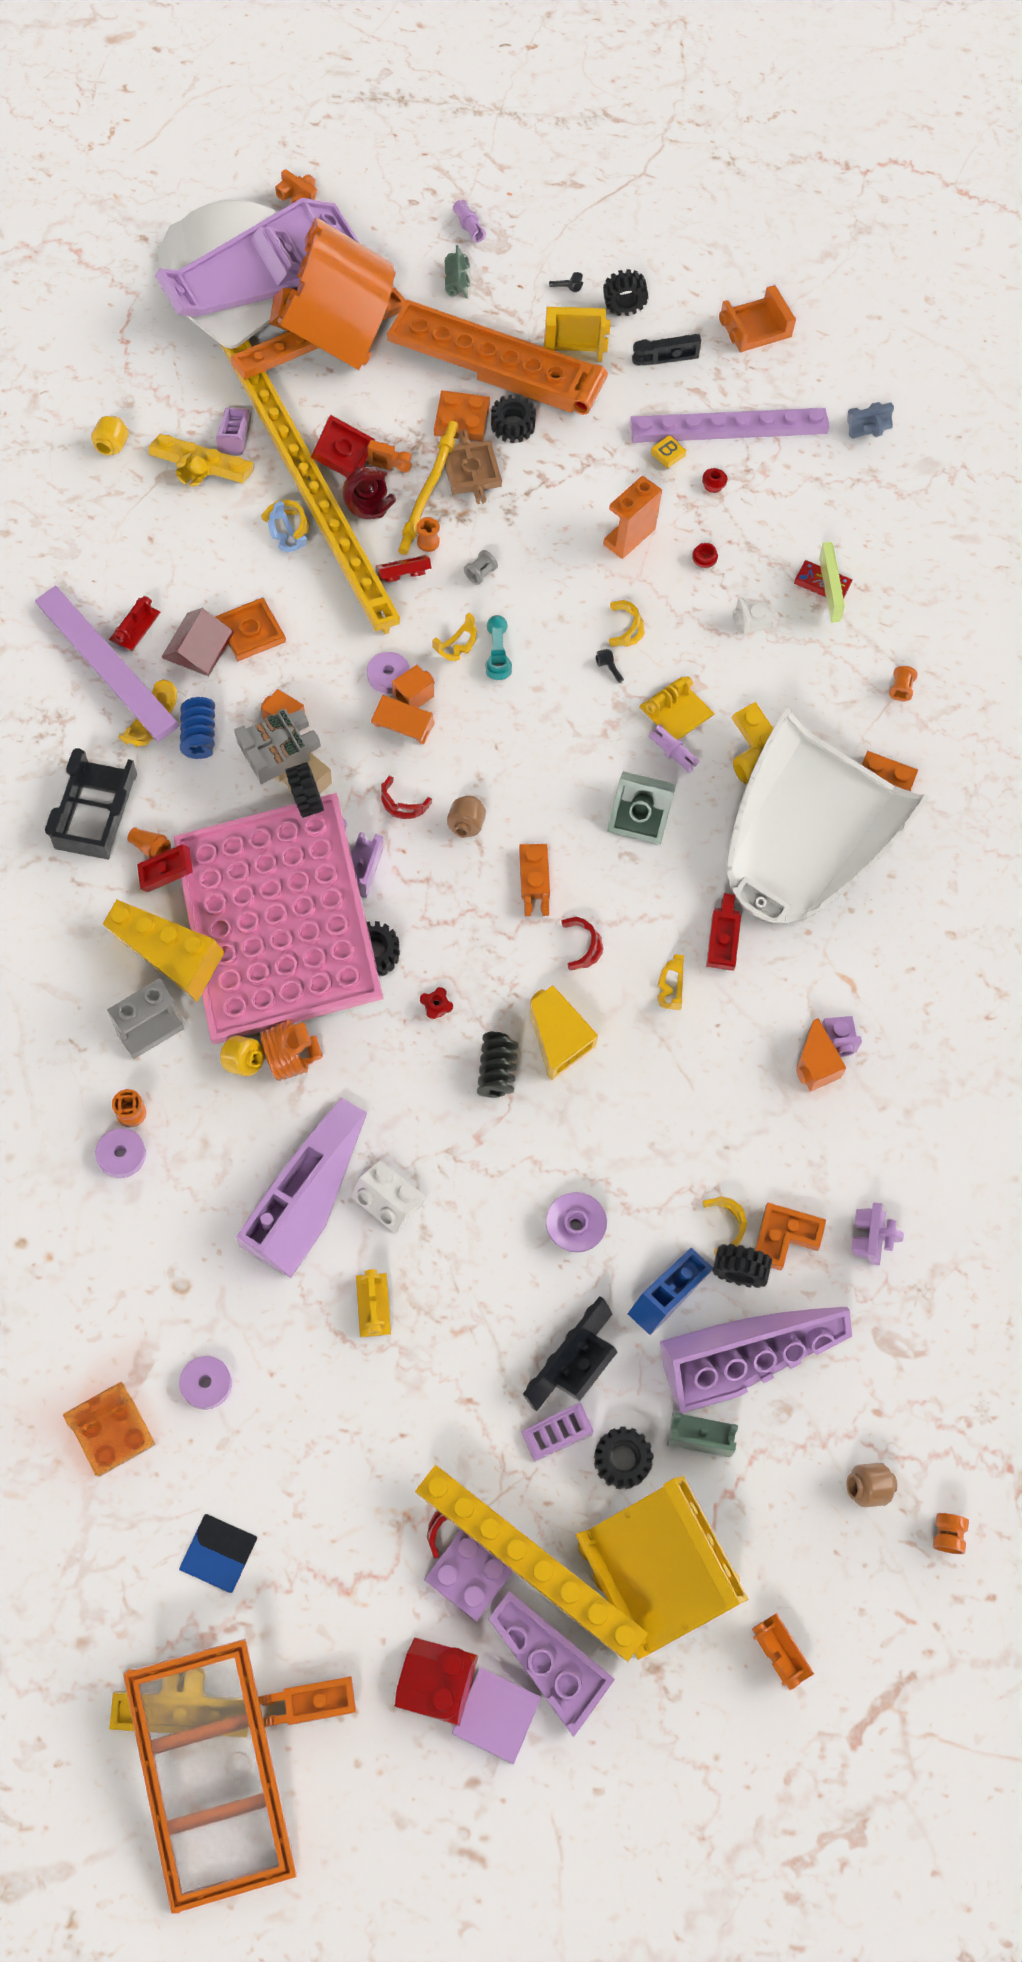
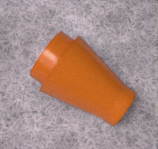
(148, 842)

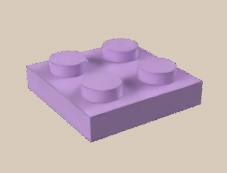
(468, 1576)

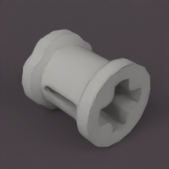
(480, 567)

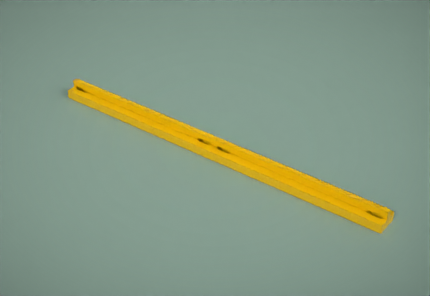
(319, 498)

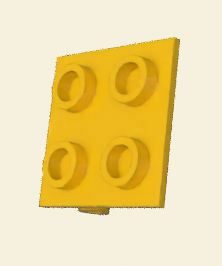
(677, 708)

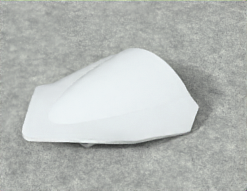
(200, 234)

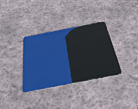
(218, 1553)

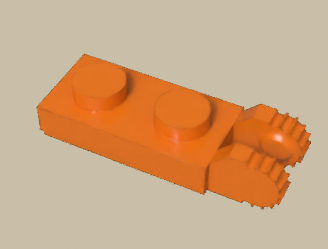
(534, 876)
(312, 1702)

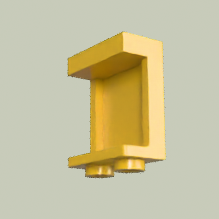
(577, 329)

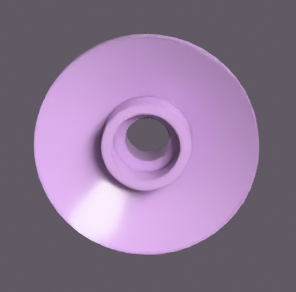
(579, 1208)

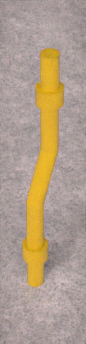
(445, 447)

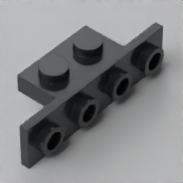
(576, 1361)

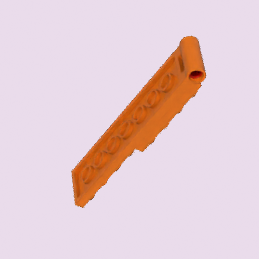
(500, 358)

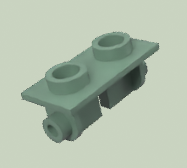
(456, 273)

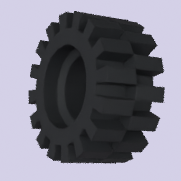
(625, 282)
(517, 408)
(304, 789)
(391, 945)
(742, 1265)
(642, 1452)

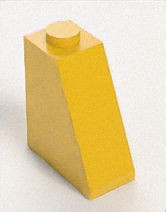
(559, 1031)

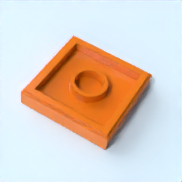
(253, 629)

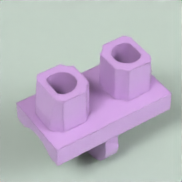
(875, 1221)

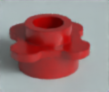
(435, 1011)

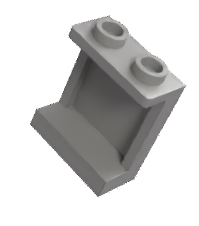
(145, 1019)

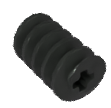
(496, 1065)

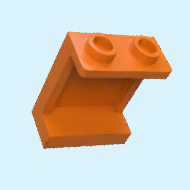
(758, 321)
(638, 516)

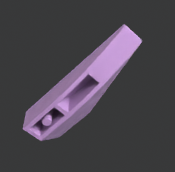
(304, 1193)

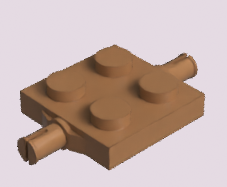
(472, 467)

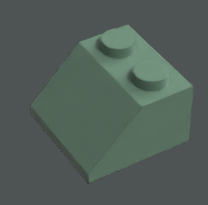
(641, 807)

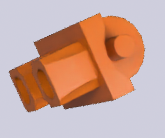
(295, 187)

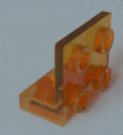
(109, 1429)

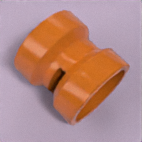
(133, 1113)
(950, 1533)

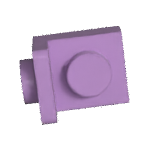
(842, 1034)

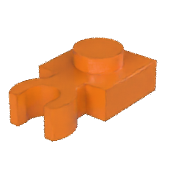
(385, 457)

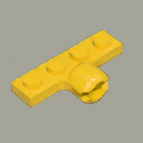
(756, 731)

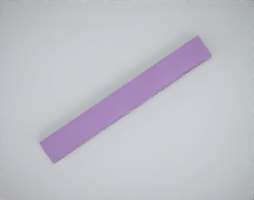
(107, 664)

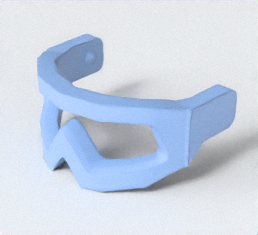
(277, 513)

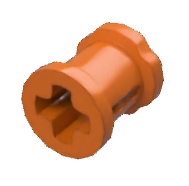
(428, 538)
(903, 683)

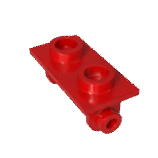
(135, 624)

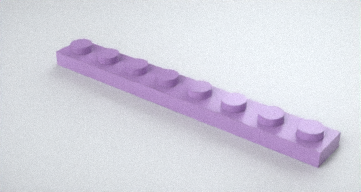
(729, 425)

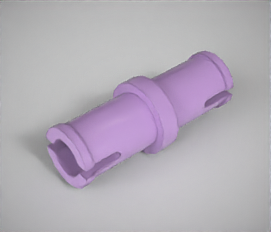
(469, 221)
(674, 748)

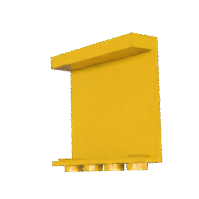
(662, 1565)

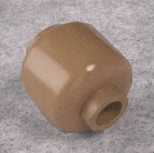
(466, 815)
(871, 1485)

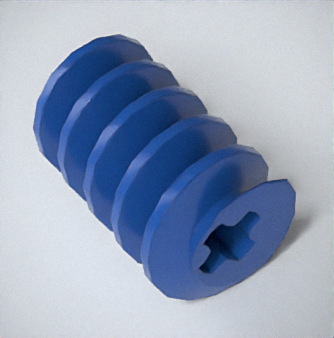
(197, 727)

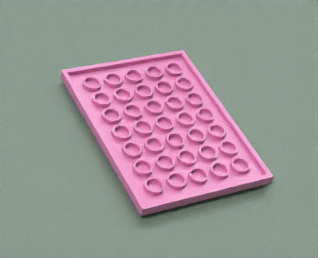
(285, 913)

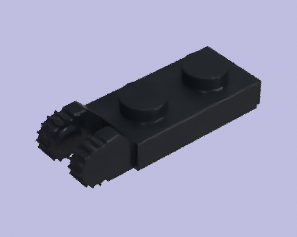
(666, 350)

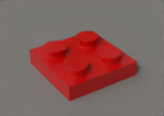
(341, 447)

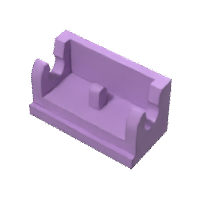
(366, 860)

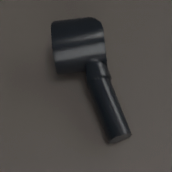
(574, 284)
(605, 657)

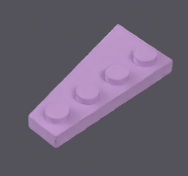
(556, 1666)

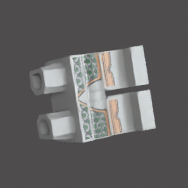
(277, 743)

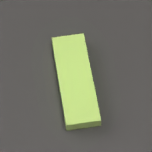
(831, 582)

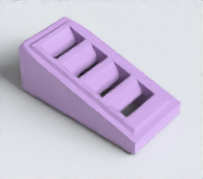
(233, 433)
(582, 1419)

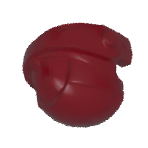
(365, 493)

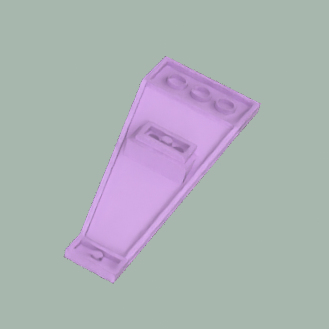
(251, 264)

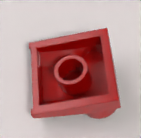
(435, 1681)

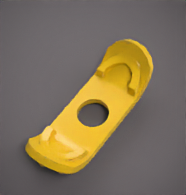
(136, 733)

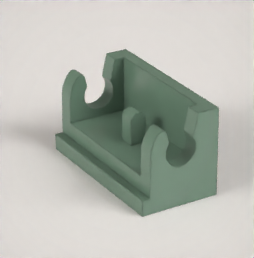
(702, 1435)

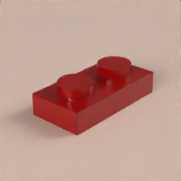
(414, 566)
(165, 868)

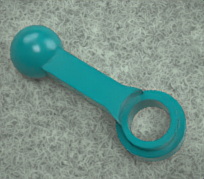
(497, 627)

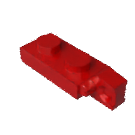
(724, 935)

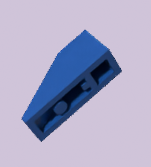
(669, 1291)

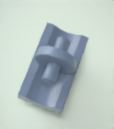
(870, 420)

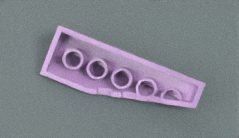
(734, 1355)

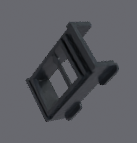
(93, 777)

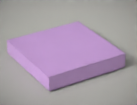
(497, 1715)

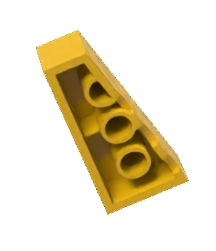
(171, 949)

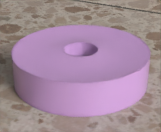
(382, 663)
(120, 1166)
(203, 1368)

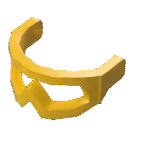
(304, 523)
(468, 626)
(625, 639)
(677, 966)
(736, 1209)

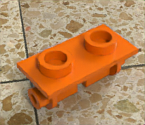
(782, 1651)

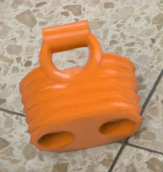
(282, 1046)

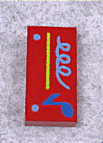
(811, 579)

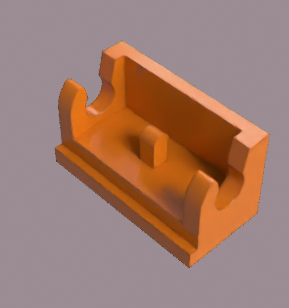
(403, 718)

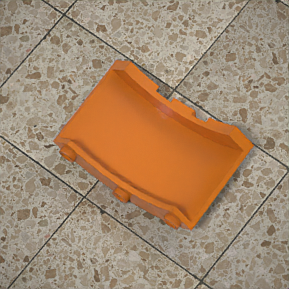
(339, 295)

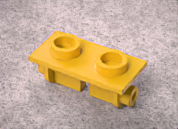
(373, 1304)

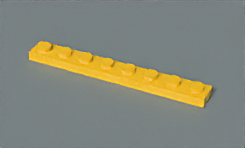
(531, 1563)

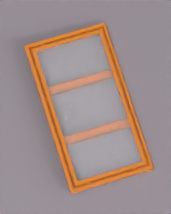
(209, 1776)

